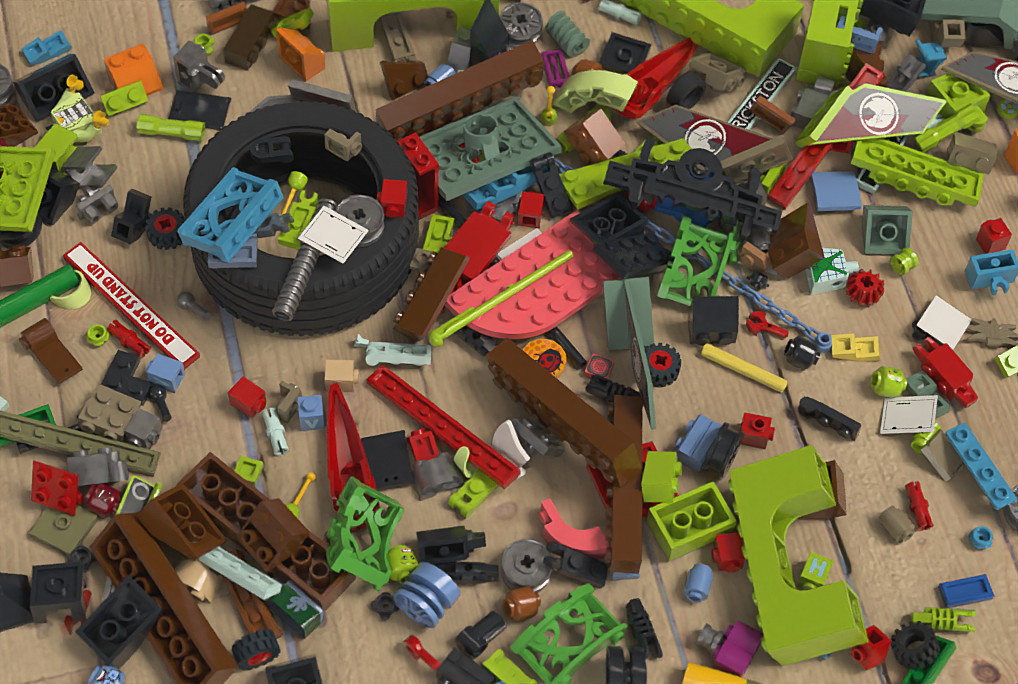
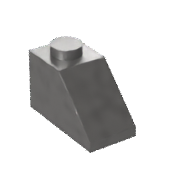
(460, 51)

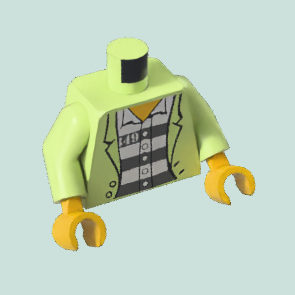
(76, 115)

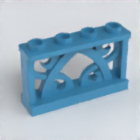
(226, 194)

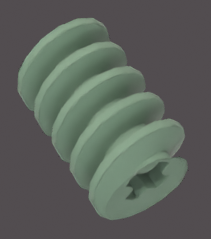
(567, 34)

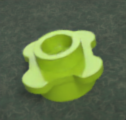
(206, 41)

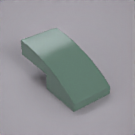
(922, 385)

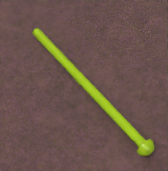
(436, 336)

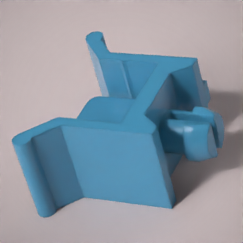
(931, 56)

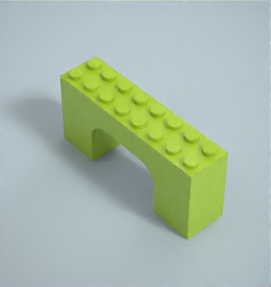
(353, 20)
(742, 36)
(767, 501)

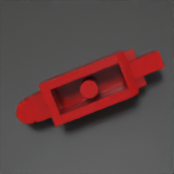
(946, 371)

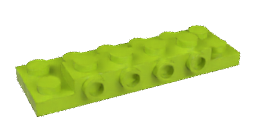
(917, 172)

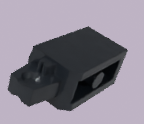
(448, 544)

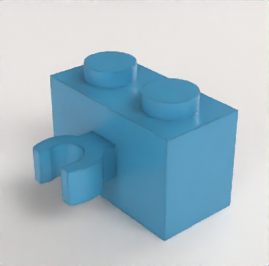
(992, 270)

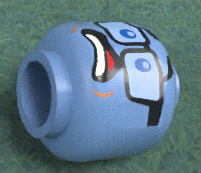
(106, 675)

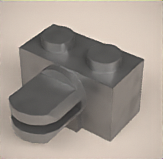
(194, 69)

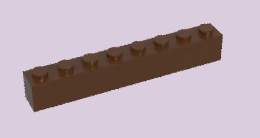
(625, 501)

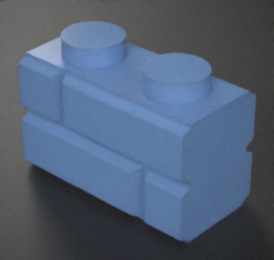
(697, 442)

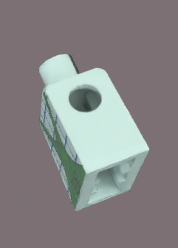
(830, 272)

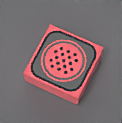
(599, 366)

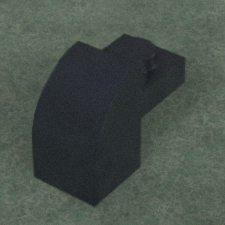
(131, 223)

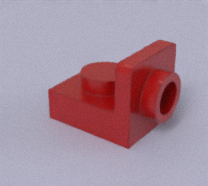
(423, 445)

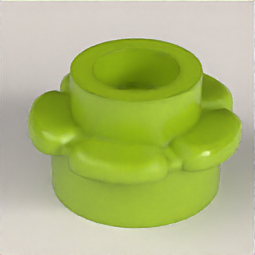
(95, 330)

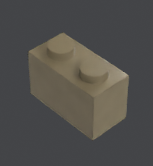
(972, 153)

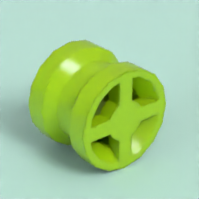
(904, 261)

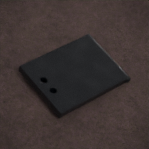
(200, 108)
(388, 459)

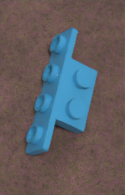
(980, 466)

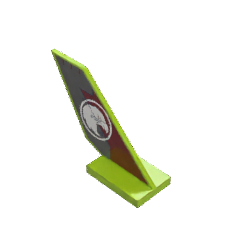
(869, 114)

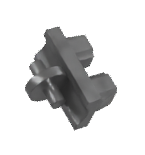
(906, 74)
(94, 200)

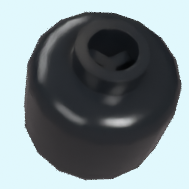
(801, 352)

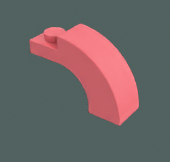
(588, 542)

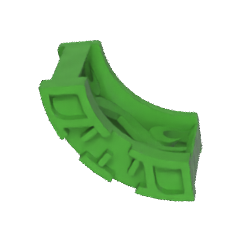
(694, 233)
(343, 549)
(583, 603)

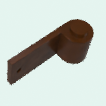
(49, 350)

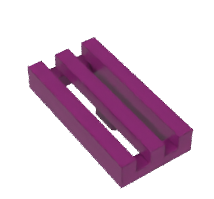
(558, 82)

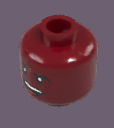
(103, 500)

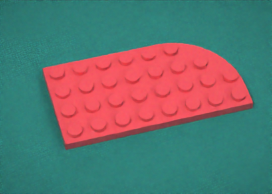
(545, 301)

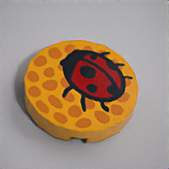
(548, 355)

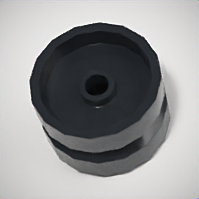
(629, 672)

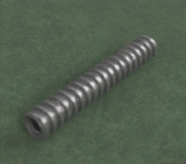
(299, 274)

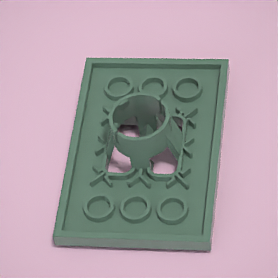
(508, 126)

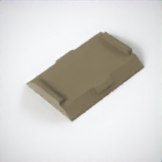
(943, 456)

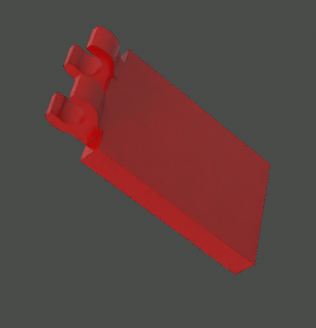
(481, 239)

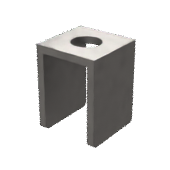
(93, 174)

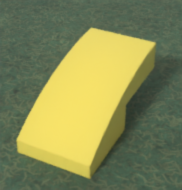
(856, 349)

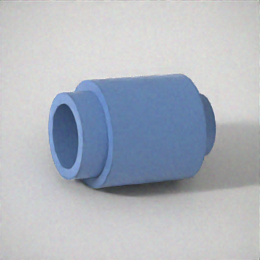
(438, 74)
(698, 583)

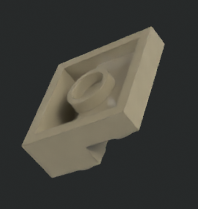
(719, 72)
(108, 413)

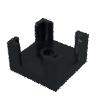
(58, 588)

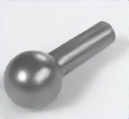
(187, 301)

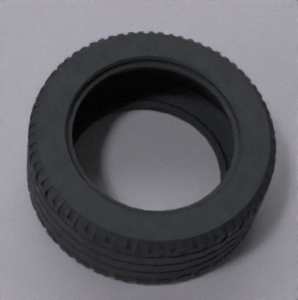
(336, 291)

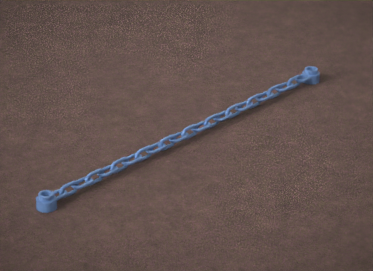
(823, 347)

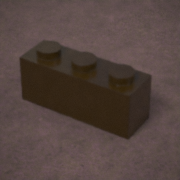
(249, 37)

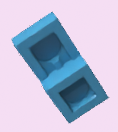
(42, 51)

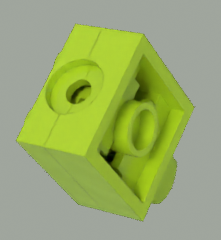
(958, 95)

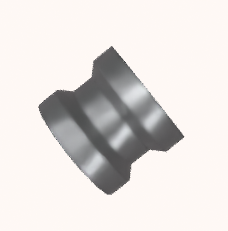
(709, 638)

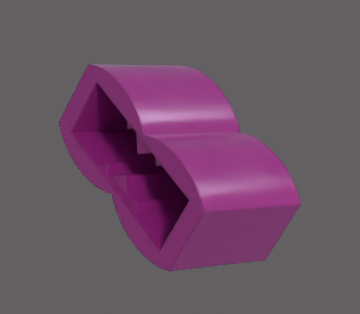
(738, 649)

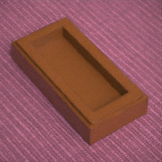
(225, 18)
(772, 114)

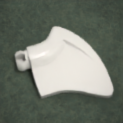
(508, 445)

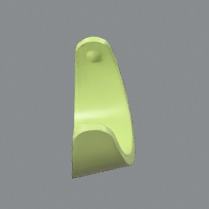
(77, 298)
(461, 461)

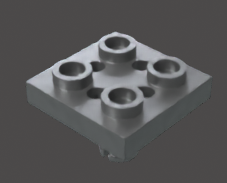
(537, 438)

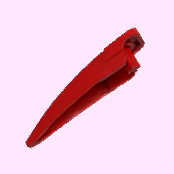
(656, 77)
(345, 450)

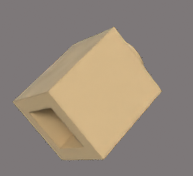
(342, 373)

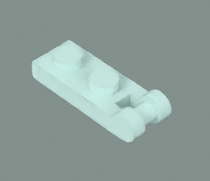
(398, 353)

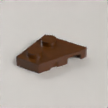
(403, 76)

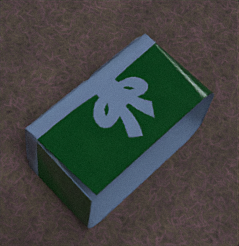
(296, 609)

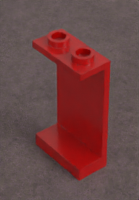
(426, 173)

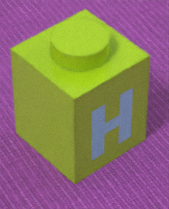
(815, 571)

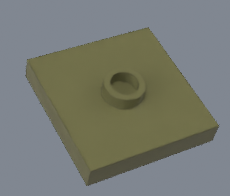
(64, 530)

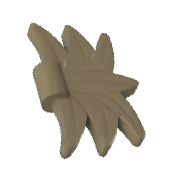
(992, 333)

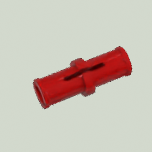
(128, 338)
(919, 506)

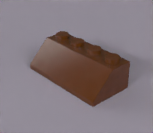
(430, 294)

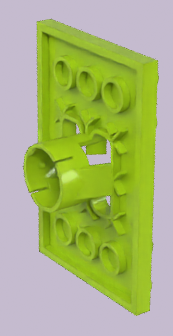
(22, 185)

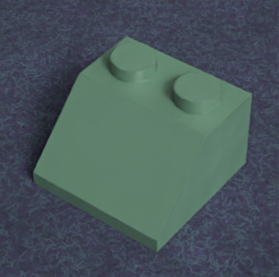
(886, 228)

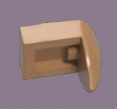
(754, 258)

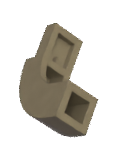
(948, 33)

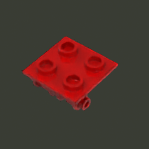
(55, 488)

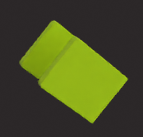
(61, 141)

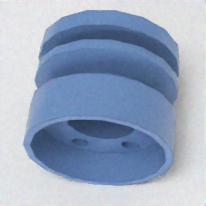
(427, 595)

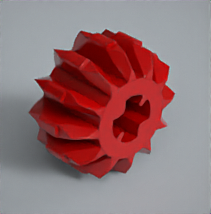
(865, 287)

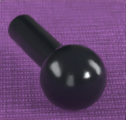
(158, 394)

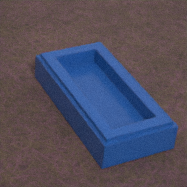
(966, 591)

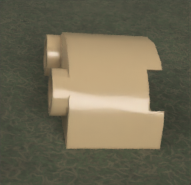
(199, 579)

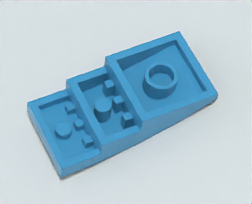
(502, 188)

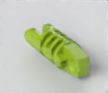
(944, 618)

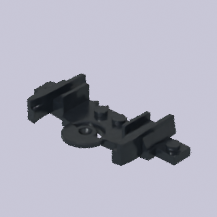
(717, 195)

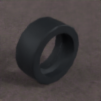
(686, 90)

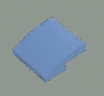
(835, 191)

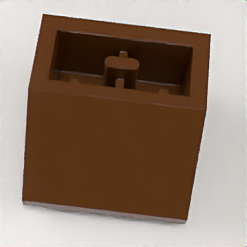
(16, 265)
(272, 533)

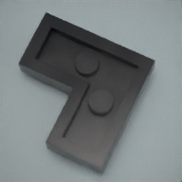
(121, 377)

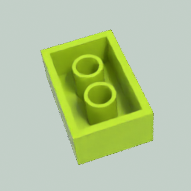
(690, 520)

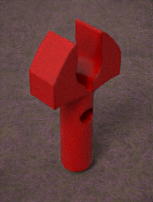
(763, 325)
(418, 652)

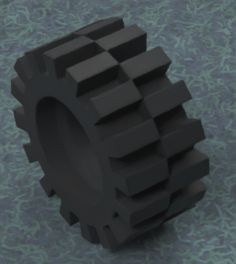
(918, 655)

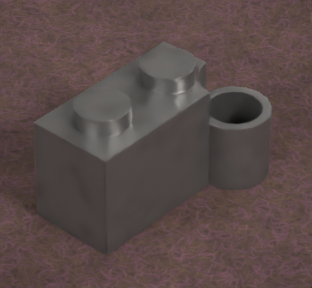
(811, 101)
(98, 467)

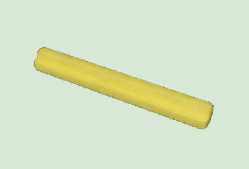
(744, 367)

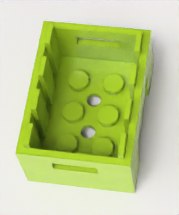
(824, 44)

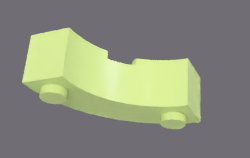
(598, 86)

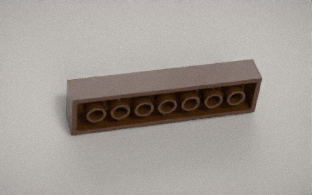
(463, 92)
(564, 412)
(230, 503)
(182, 631)

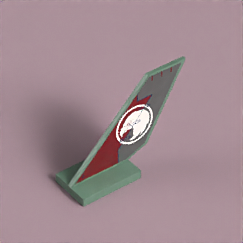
(631, 326)

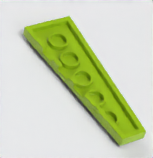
(586, 183)

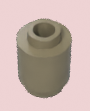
(897, 524)

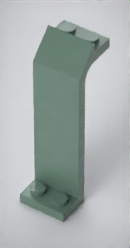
(998, 12)

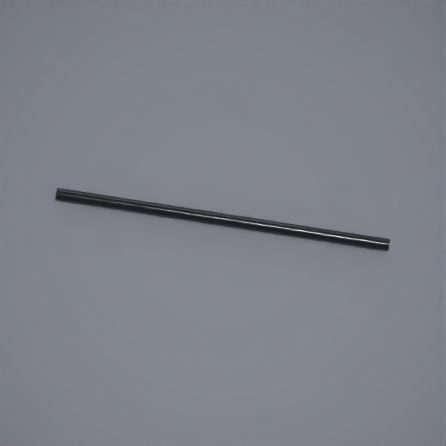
(555, 333)

